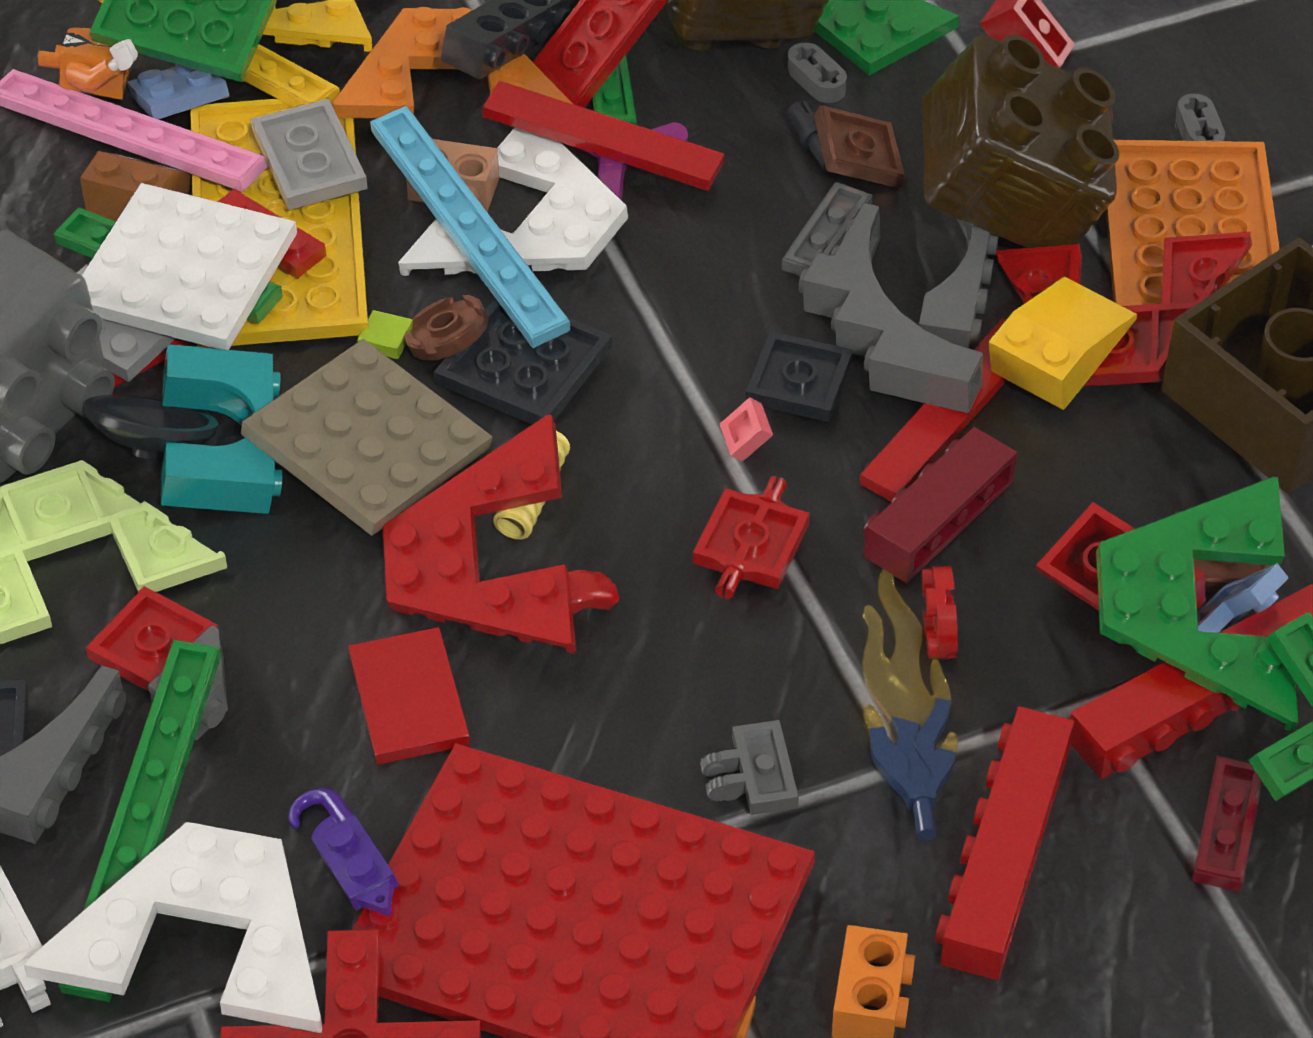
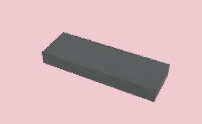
(825, 227)

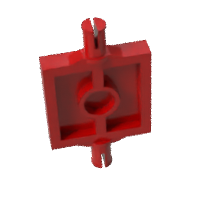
(751, 538)

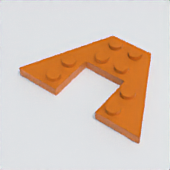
(417, 43)

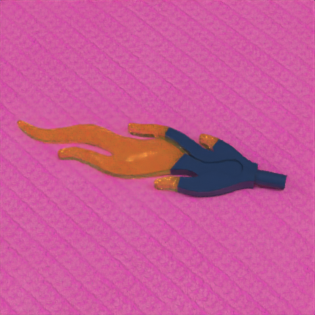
(915, 716)

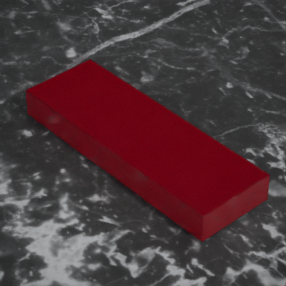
(1228, 825)

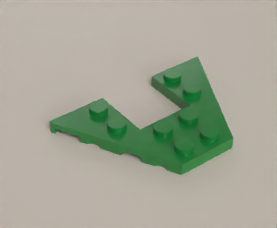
(1151, 596)

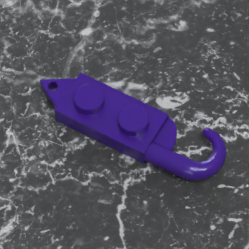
(348, 852)

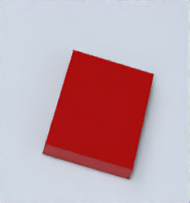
(408, 695)

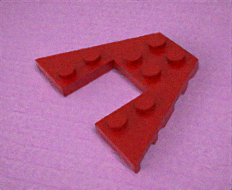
(1191, 272)
(435, 553)

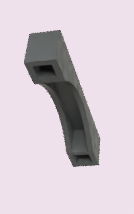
(953, 305)

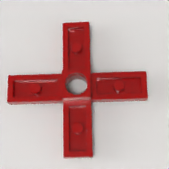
(354, 999)

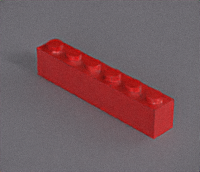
(1006, 843)

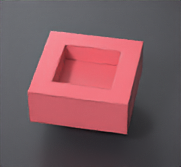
(746, 429)

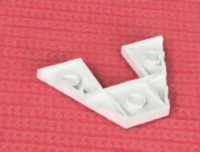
(560, 232)
(205, 878)

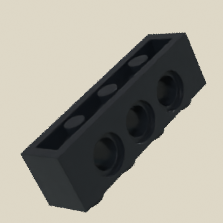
(500, 33)

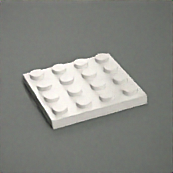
(186, 265)

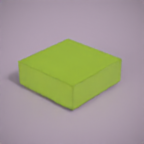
(386, 333)

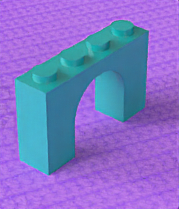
(229, 475)

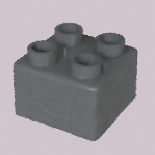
(46, 353)

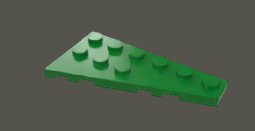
(882, 30)

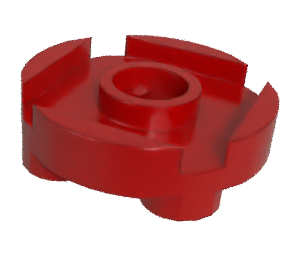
(940, 613)

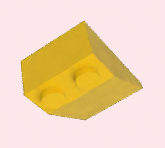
(1058, 340)

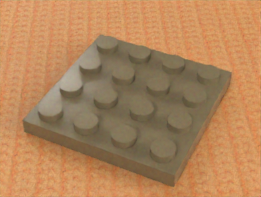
(366, 436)

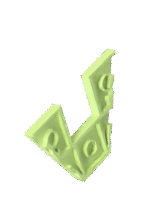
(74, 508)

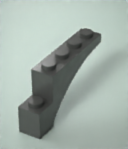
(51, 762)

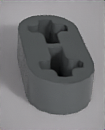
(811, 75)
(1192, 127)

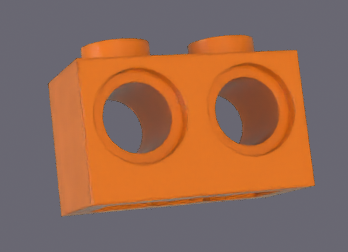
(869, 985)

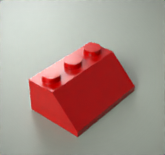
(1074, 559)

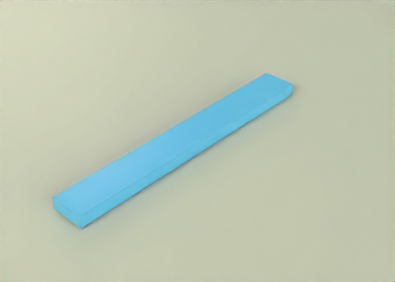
(470, 227)

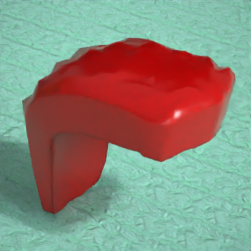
(592, 590)

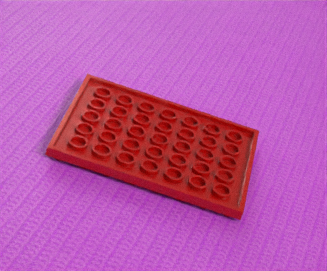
(578, 908)

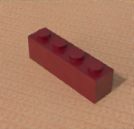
(939, 504)

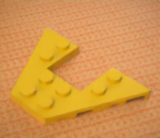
(319, 24)

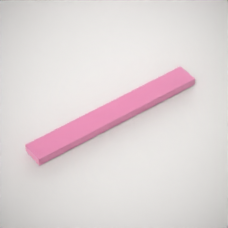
(131, 130)

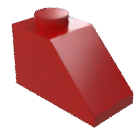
(1032, 22)

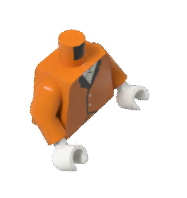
(89, 64)

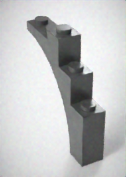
(897, 352)

